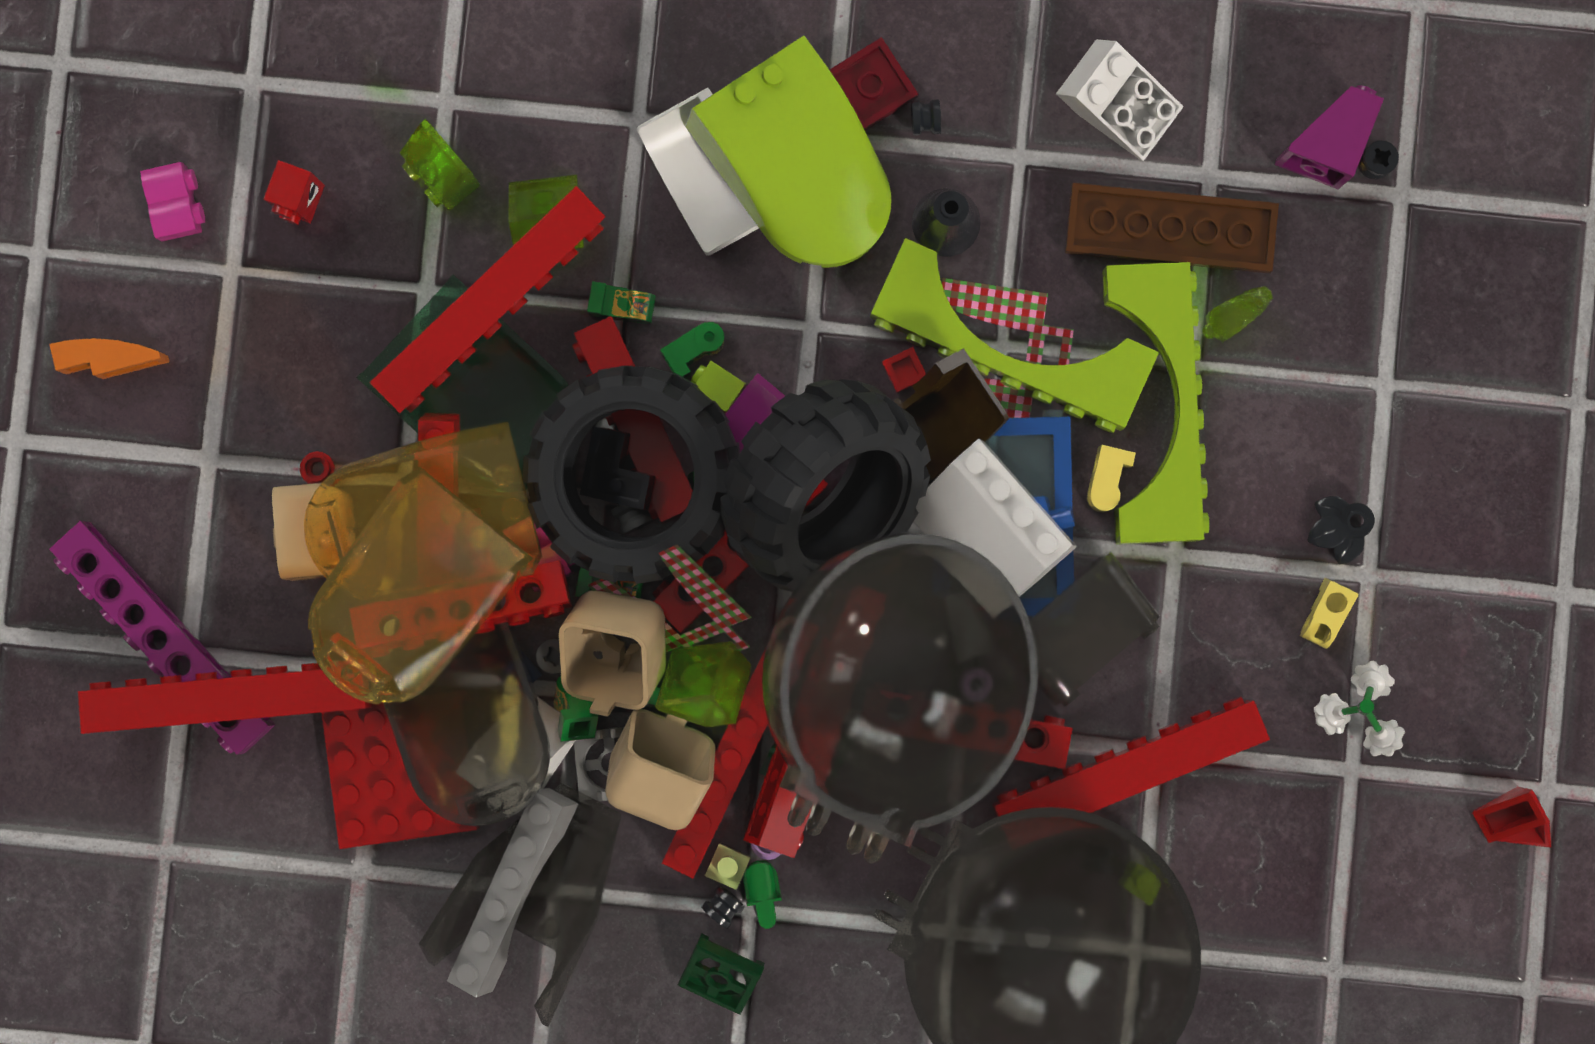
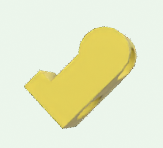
(1103, 486)
(1328, 613)

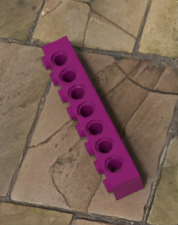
(70, 558)

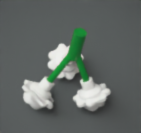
(1371, 683)

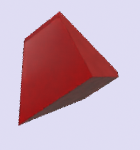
(1515, 819)

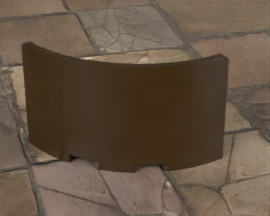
(953, 410)

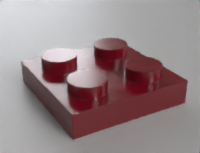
(874, 83)

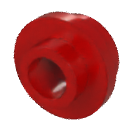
(310, 460)

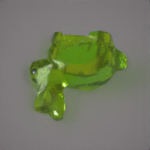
(1236, 313)

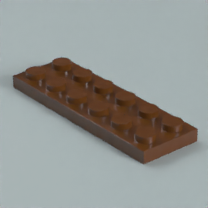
(1171, 228)

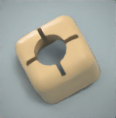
(288, 532)
(618, 677)
(660, 769)

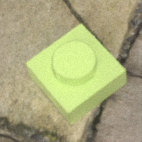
(727, 866)

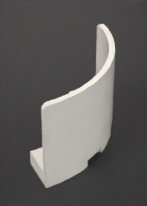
(692, 179)

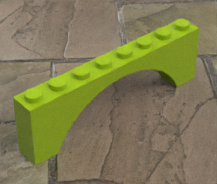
(1161, 305)
(1098, 388)

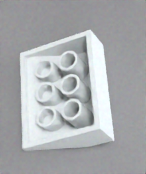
(995, 515)

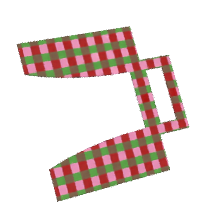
(1013, 310)
(704, 591)

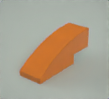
(103, 356)

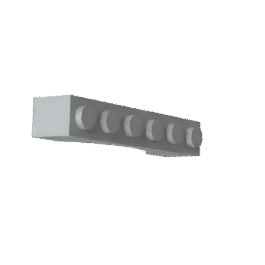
(490, 935)

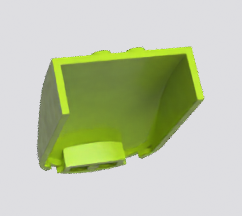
(797, 158)

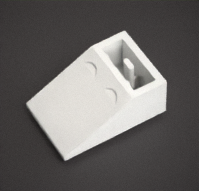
(1120, 98)

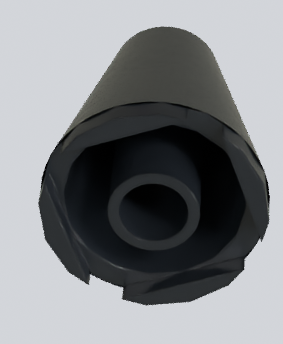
(946, 222)

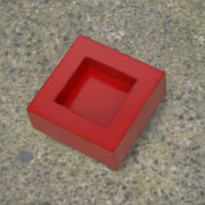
(904, 369)

